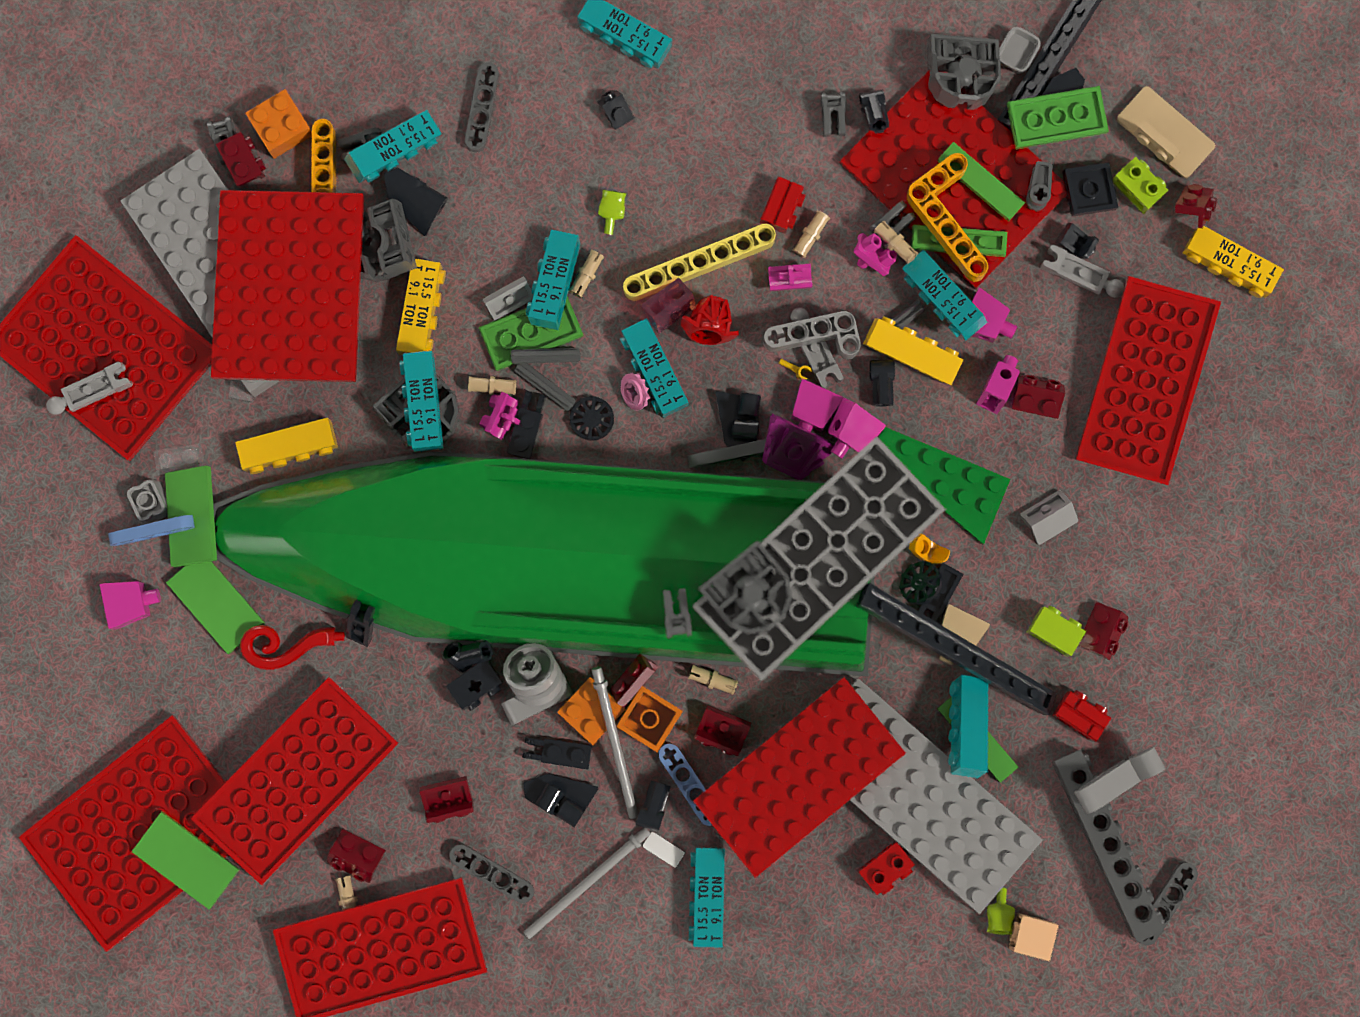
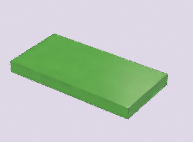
(1057, 117)
(517, 333)
(191, 494)
(215, 603)
(185, 860)

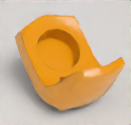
(927, 550)

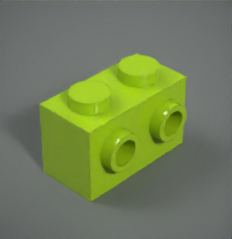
(1140, 184)
(1056, 631)

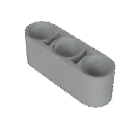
(518, 711)

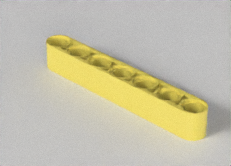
(707, 253)

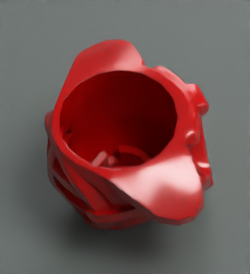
(713, 315)

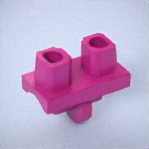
(872, 255)
(790, 277)
(502, 415)

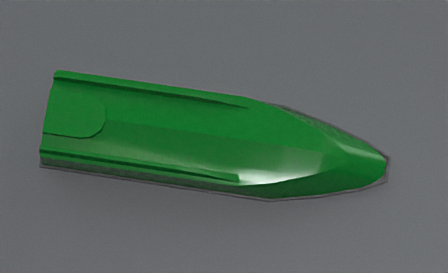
(523, 552)

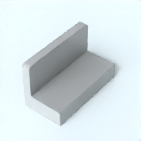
(1050, 517)

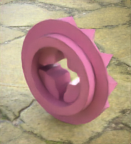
(630, 395)

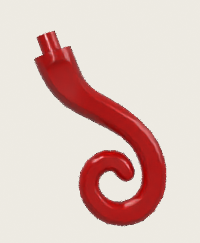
(319, 637)

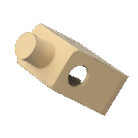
(964, 625)

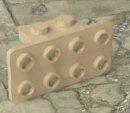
(1166, 132)

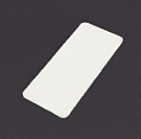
(663, 849)

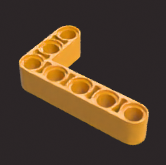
(327, 165)
(945, 219)

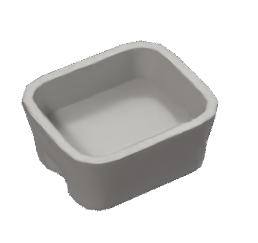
(1018, 49)
(148, 501)

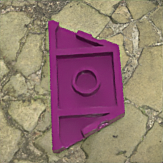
(794, 448)

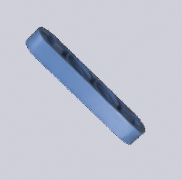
(151, 530)
(687, 786)

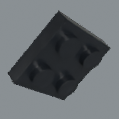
(1090, 189)

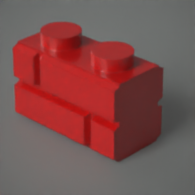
(782, 205)
(1081, 715)

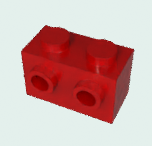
(886, 868)

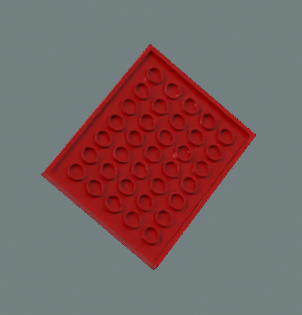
(915, 140)
(287, 286)
(89, 317)
(92, 833)

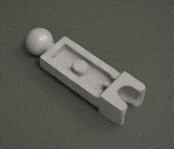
(1081, 272)
(817, 354)
(90, 389)

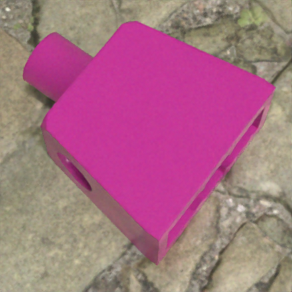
(996, 316)
(999, 385)
(814, 406)
(853, 428)
(127, 602)

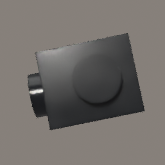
(615, 108)
(1077, 242)

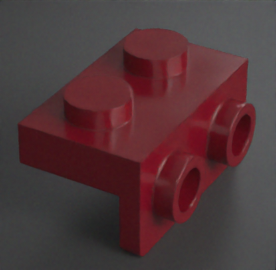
(240, 159)
(1197, 201)
(1038, 396)
(1104, 630)
(632, 679)
(722, 731)
(447, 799)
(355, 856)

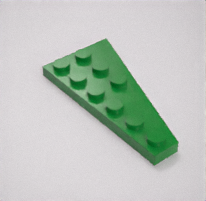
(961, 487)

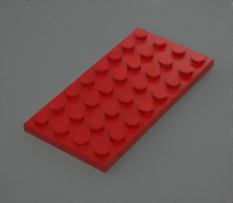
(1148, 380)
(799, 777)
(294, 780)
(380, 950)

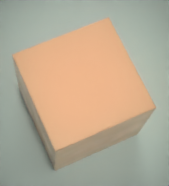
(1033, 936)

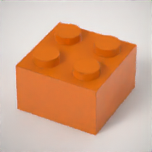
(279, 123)
(585, 712)
(649, 718)

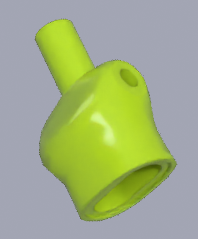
(611, 208)
(1000, 915)

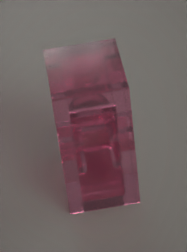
(668, 305)

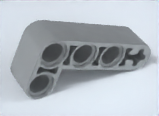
(811, 336)
(1119, 779)

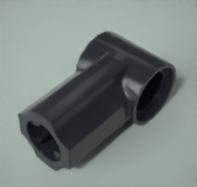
(875, 110)
(882, 380)
(464, 656)
(652, 811)

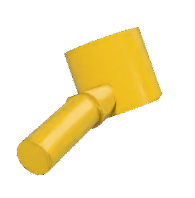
(796, 369)

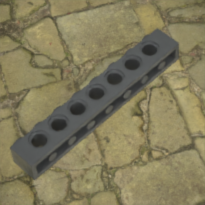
(1138, 928)

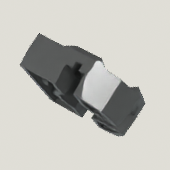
(982, 61)
(392, 258)
(448, 407)
(753, 584)

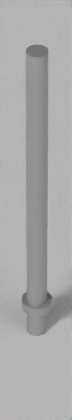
(601, 684)
(634, 841)

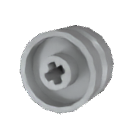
(533, 674)

